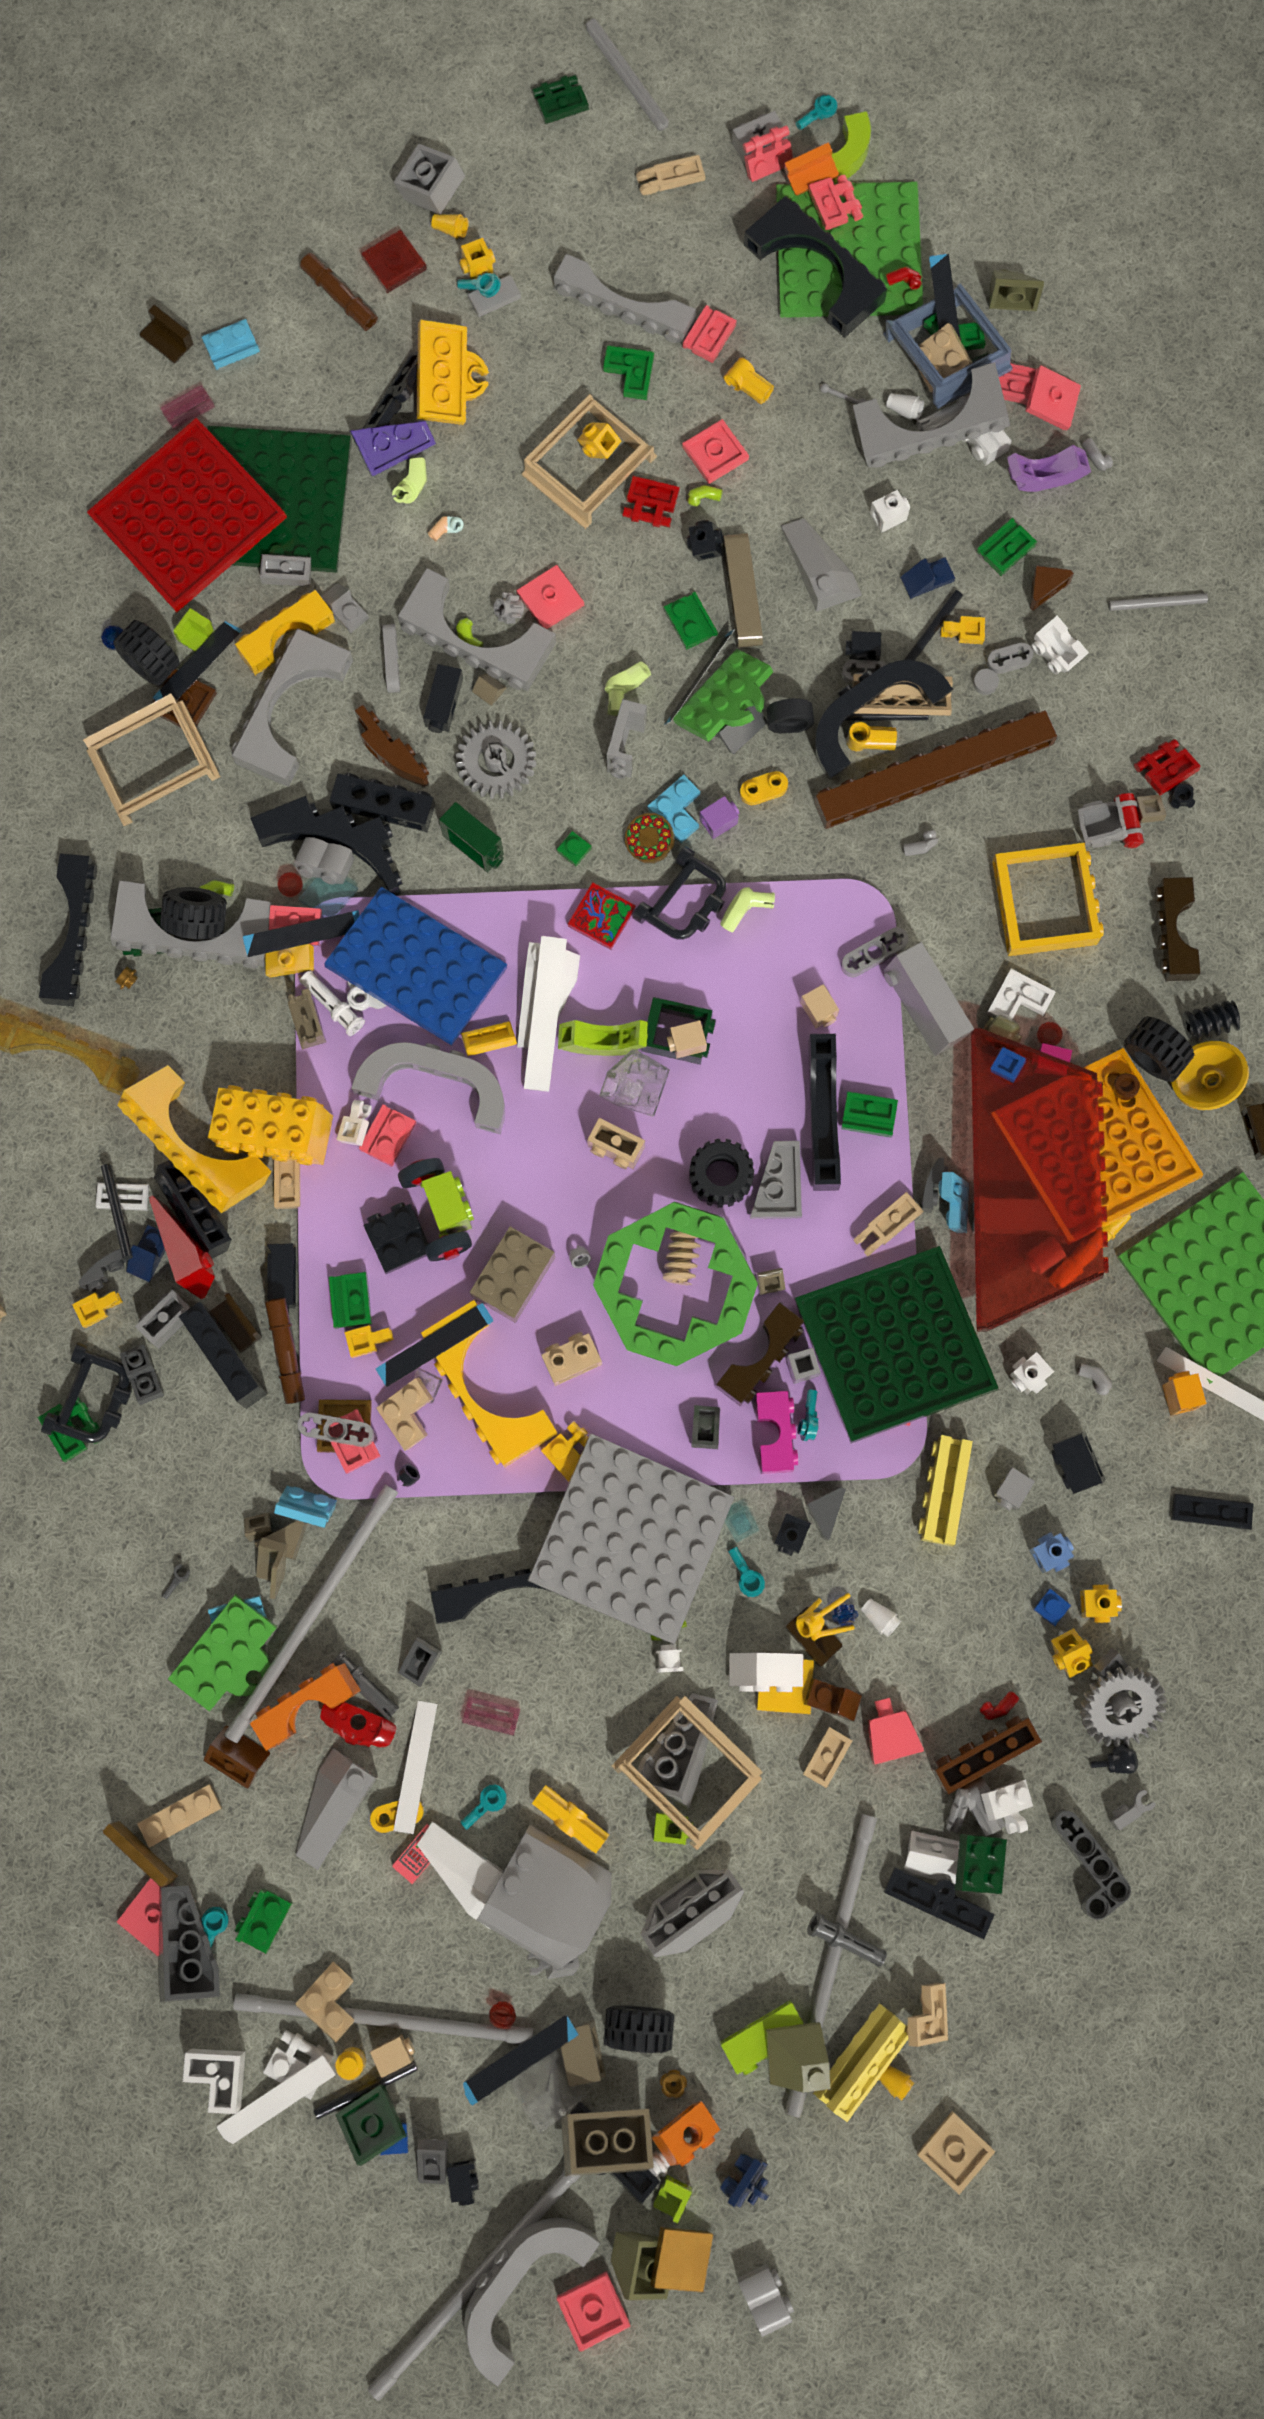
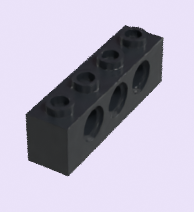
(416, 818)
(192, 1209)

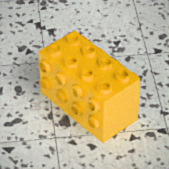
(270, 1125)

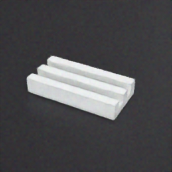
(125, 1206)

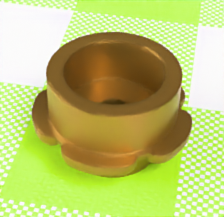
(127, 978)
(670, 2091)

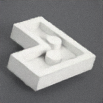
(1021, 990)

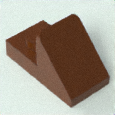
(833, 1699)

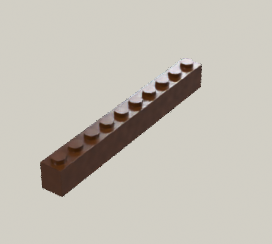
(934, 769)

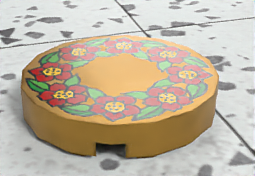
(649, 838)

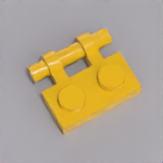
(561, 1452)

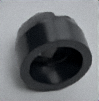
(408, 1475)

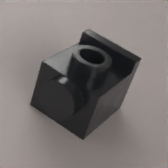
(864, 645)
(795, 1524)
(462, 2182)

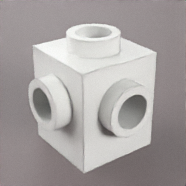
(1037, 1367)

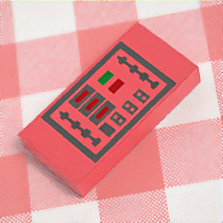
(412, 1860)

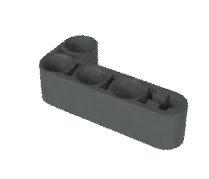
(1087, 1859)

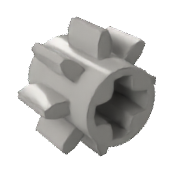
(508, 608)

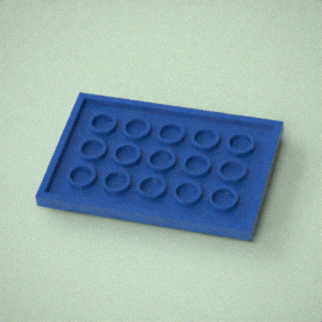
(416, 965)

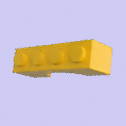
(307, 614)

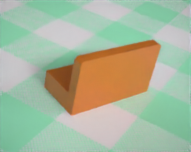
(811, 168)

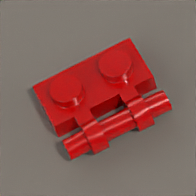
(653, 495)
(1172, 771)

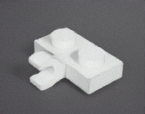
(1007, 1803)

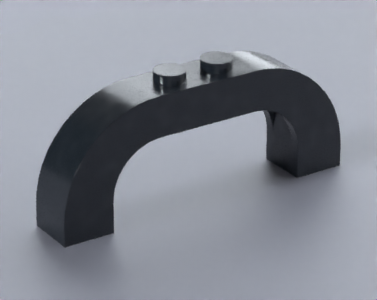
(913, 673)

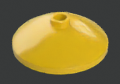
(1212, 1063)

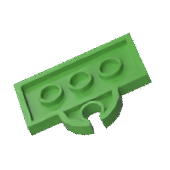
(725, 697)
(225, 1655)

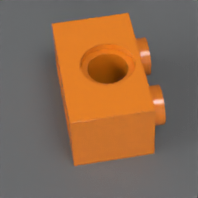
(671, 2140)

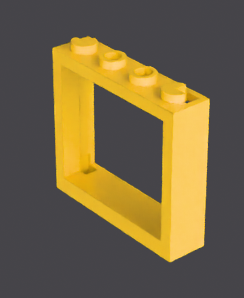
(1009, 921)

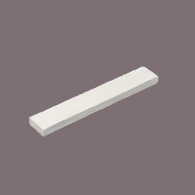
(545, 1013)

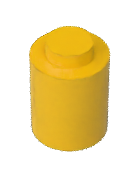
(350, 2063)

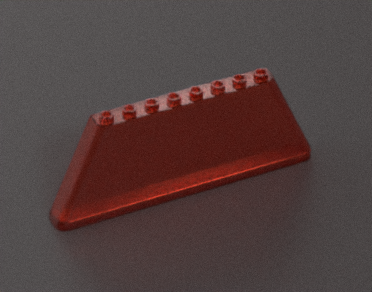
(1034, 1181)

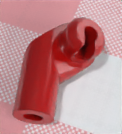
(907, 275)
(1001, 1709)

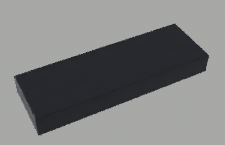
(1212, 1511)

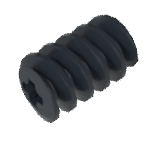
(1211, 1019)

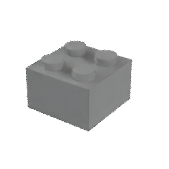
(429, 178)

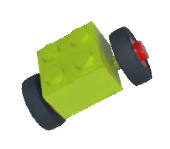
(446, 1204)

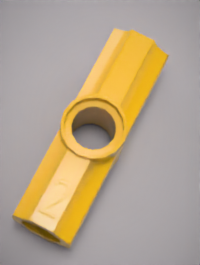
(570, 1819)

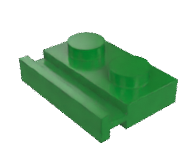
(1006, 546)
(690, 620)
(869, 1114)
(350, 1300)

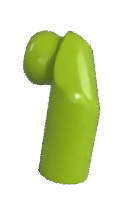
(464, 632)

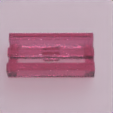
(199, 395)
(469, 1710)

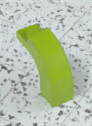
(857, 136)
(602, 1040)

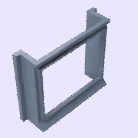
(960, 382)

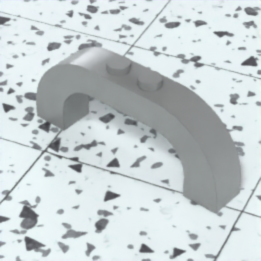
(431, 1060)
(509, 2267)

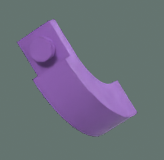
(1048, 472)

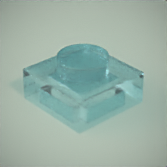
(741, 1525)

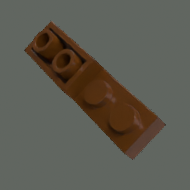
(392, 754)

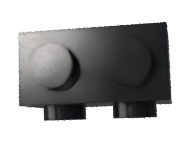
(1078, 1463)

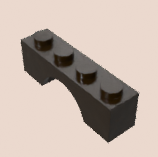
(1180, 959)
(740, 1381)

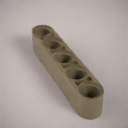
(743, 590)

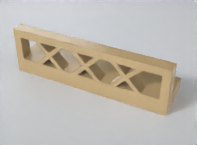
(901, 696)

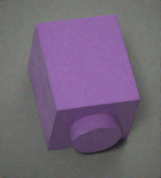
(719, 817)

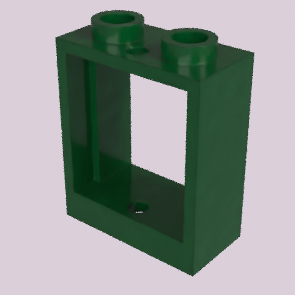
(472, 837)
(661, 1005)

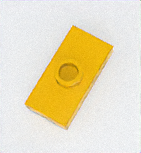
(290, 961)
(488, 1038)

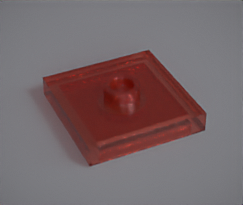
(394, 261)

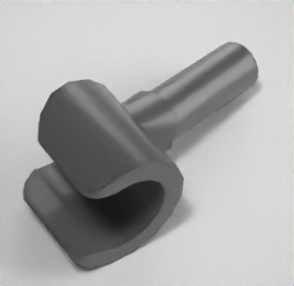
(176, 1581)

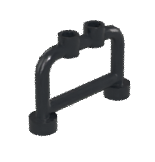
(699, 921)
(111, 1417)

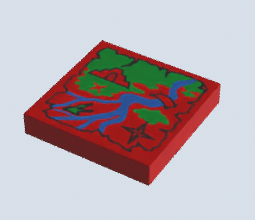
(601, 916)

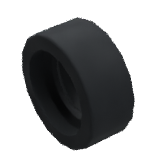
(790, 716)

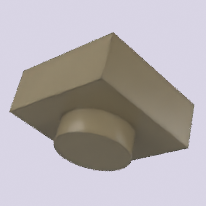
(1150, 808)

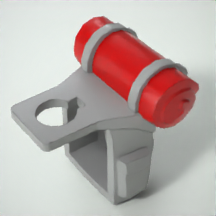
(1111, 822)

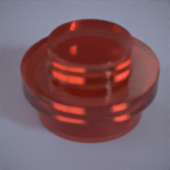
(290, 884)
(1049, 1033)
(502, 2015)

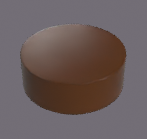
(1126, 1086)

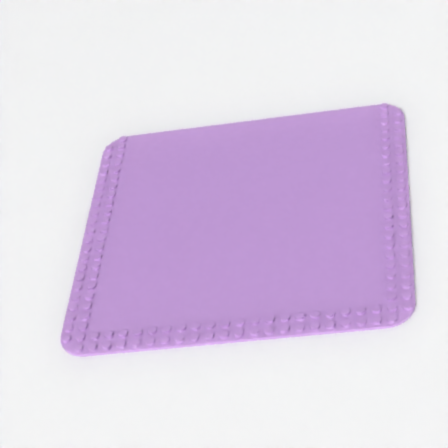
(564, 1196)

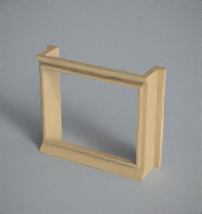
(560, 495)
(133, 722)
(718, 1739)

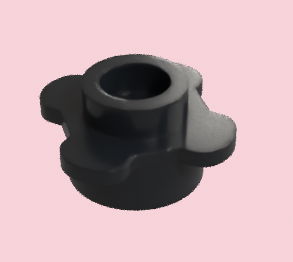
(1182, 789)

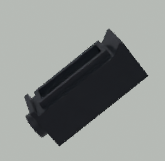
(282, 1273)

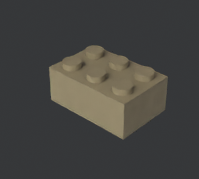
(512, 1274)
(607, 2142)

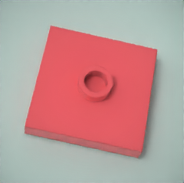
(1053, 398)
(715, 451)
(550, 597)
(143, 1916)
(593, 2311)

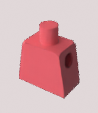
(891, 1734)

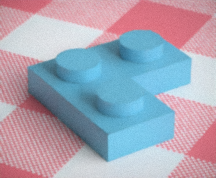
(672, 804)
(956, 1192)

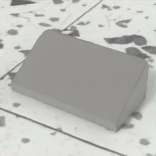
(286, 570)

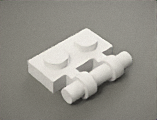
(284, 2063)

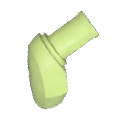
(413, 483)
(623, 683)
(742, 903)

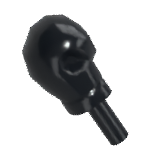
(1120, 1761)

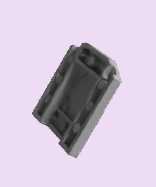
(548, 1899)

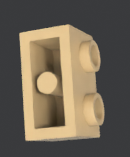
(616, 1144)
(571, 1358)

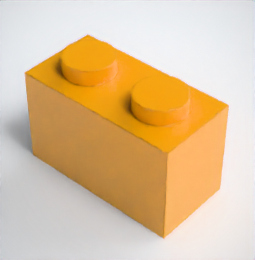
(1184, 1393)

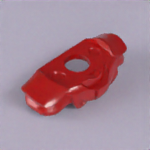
(376, 1732)

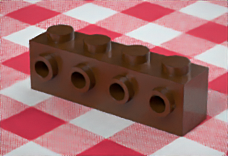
(986, 1755)

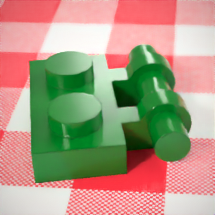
(67, 1446)

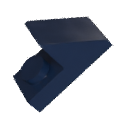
(927, 577)
(146, 1255)

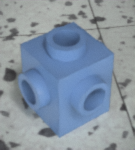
(1044, 1557)

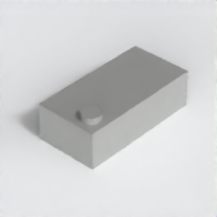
(928, 999)

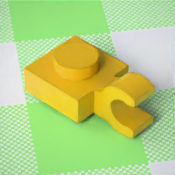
(969, 629)
(93, 1308)
(364, 1341)

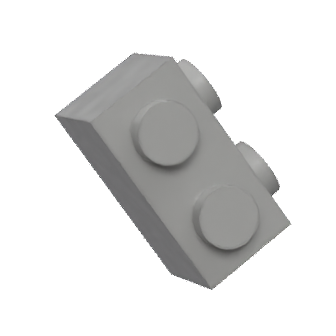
(163, 1319)

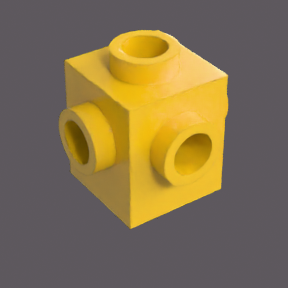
(476, 259)
(598, 440)
(1091, 1603)
(1071, 1653)

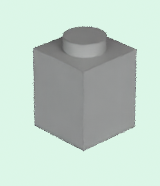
(803, 1365)
(1013, 1489)

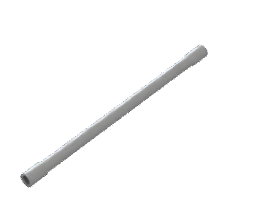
(244, 1718)
(863, 1839)
(512, 2035)
(389, 2376)

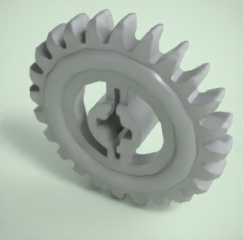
(490, 743)
(1132, 1713)

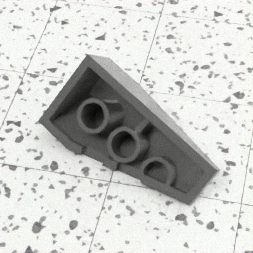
(185, 1956)

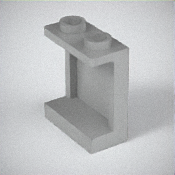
(633, 717)

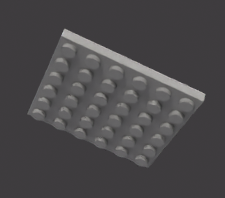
(631, 1539)

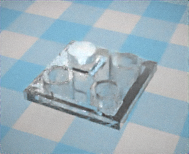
(635, 1083)
(546, 2092)

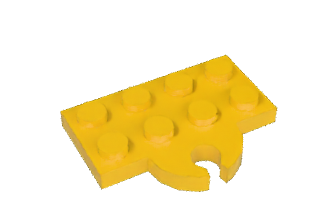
(445, 373)

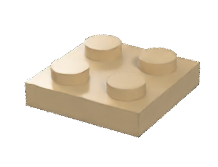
(945, 352)
(955, 2152)

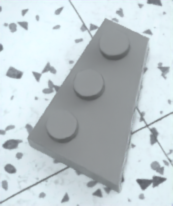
(781, 1184)

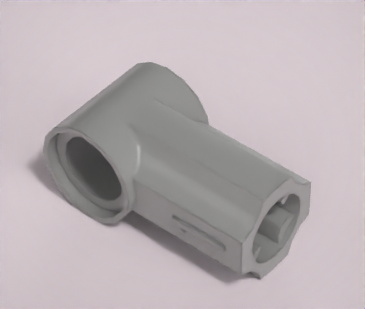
(977, 1807)

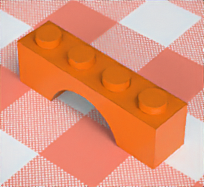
(278, 1723)

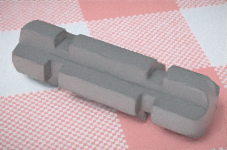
(958, 1810)

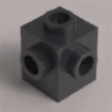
(705, 540)

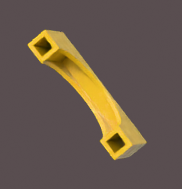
(218, 1180)
(507, 1436)

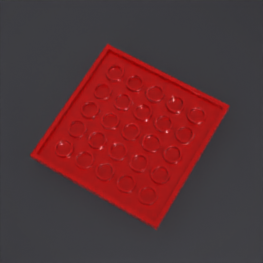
(186, 514)

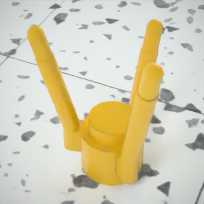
(810, 1623)

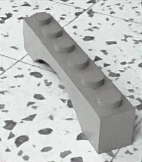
(666, 318)

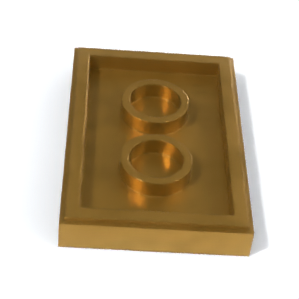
(139, 1853)

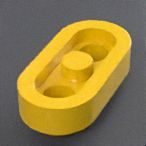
(765, 789)
(391, 1810)

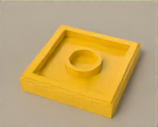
(788, 1701)

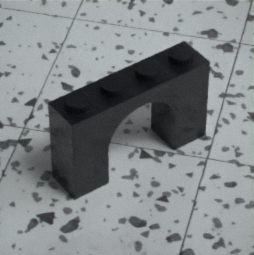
(221, 1355)

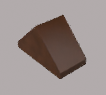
(1047, 583)

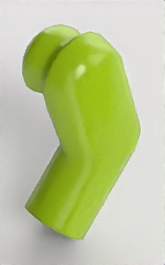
(703, 491)
(219, 887)

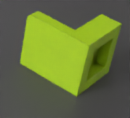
(193, 630)
(672, 2197)

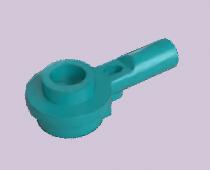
(824, 107)
(487, 284)
(808, 1426)
(750, 1582)
(492, 1799)
(214, 1922)

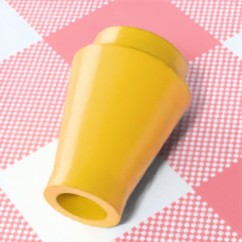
(452, 225)
(896, 2082)

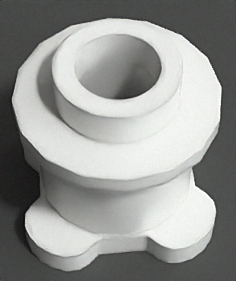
(669, 1659)

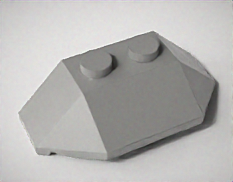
(691, 1911)

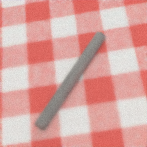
(1158, 602)

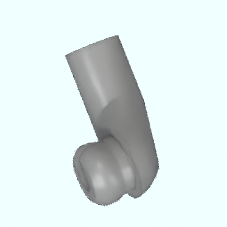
(1093, 452)
(923, 846)
(1102, 1381)

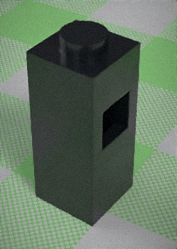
(443, 698)

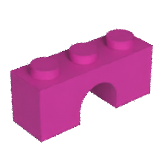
(776, 1408)

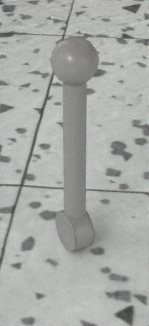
(825, 388)

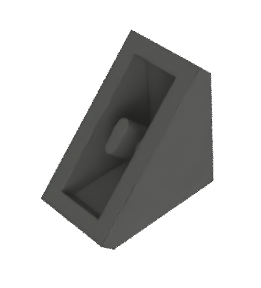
(825, 1511)
(419, 1661)

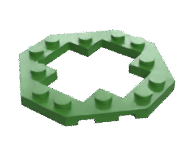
(625, 1308)

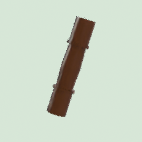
(338, 291)
(285, 1350)

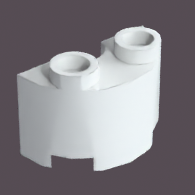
(1058, 646)

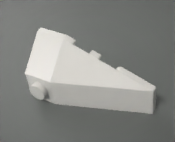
(569, 979)
(461, 1868)

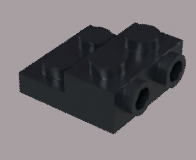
(396, 1237)

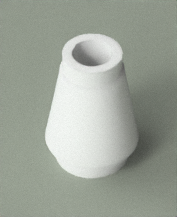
(906, 405)
(881, 1617)

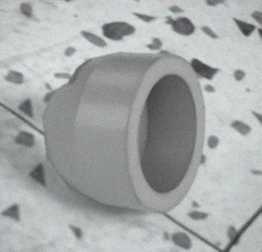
(580, 1262)

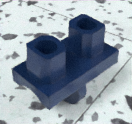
(739, 2192)

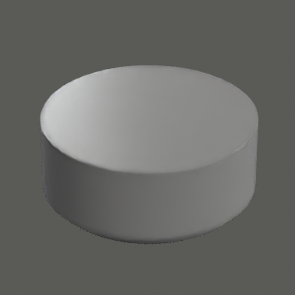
(986, 681)

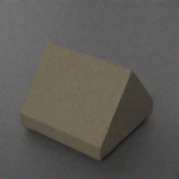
(488, 688)
(770, 1281)
(258, 1526)

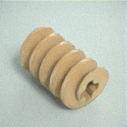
(681, 1258)

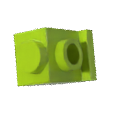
(662, 1834)

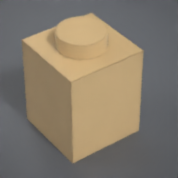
(820, 1007)
(687, 1039)
(392, 2055)

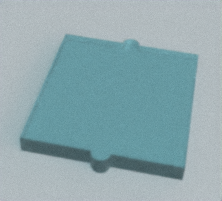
(327, 896)

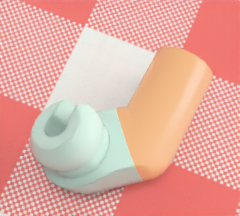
(446, 525)

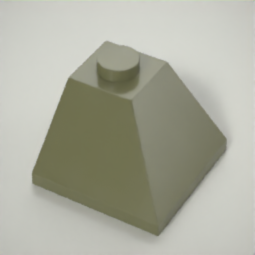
(1014, 291)
(798, 2058)
(633, 2264)

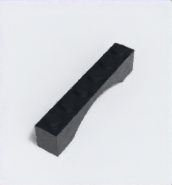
(61, 977)
(823, 1112)
(456, 1603)

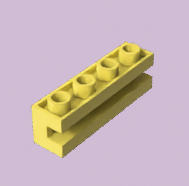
(946, 1490)
(863, 2062)

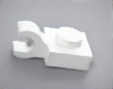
(354, 1127)

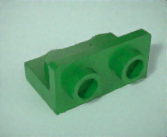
(263, 1920)

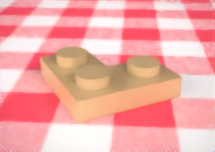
(399, 1413)
(320, 2002)
(932, 2024)

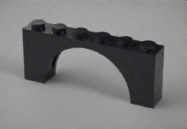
(790, 227)

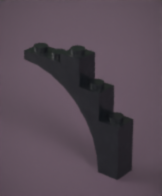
(301, 820)

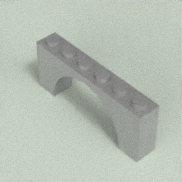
(982, 414)
(304, 659)
(513, 662)
(137, 930)

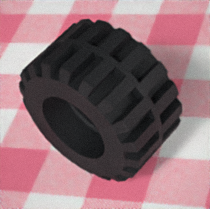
(146, 652)
(193, 913)
(1159, 1049)
(721, 1152)
(638, 2029)

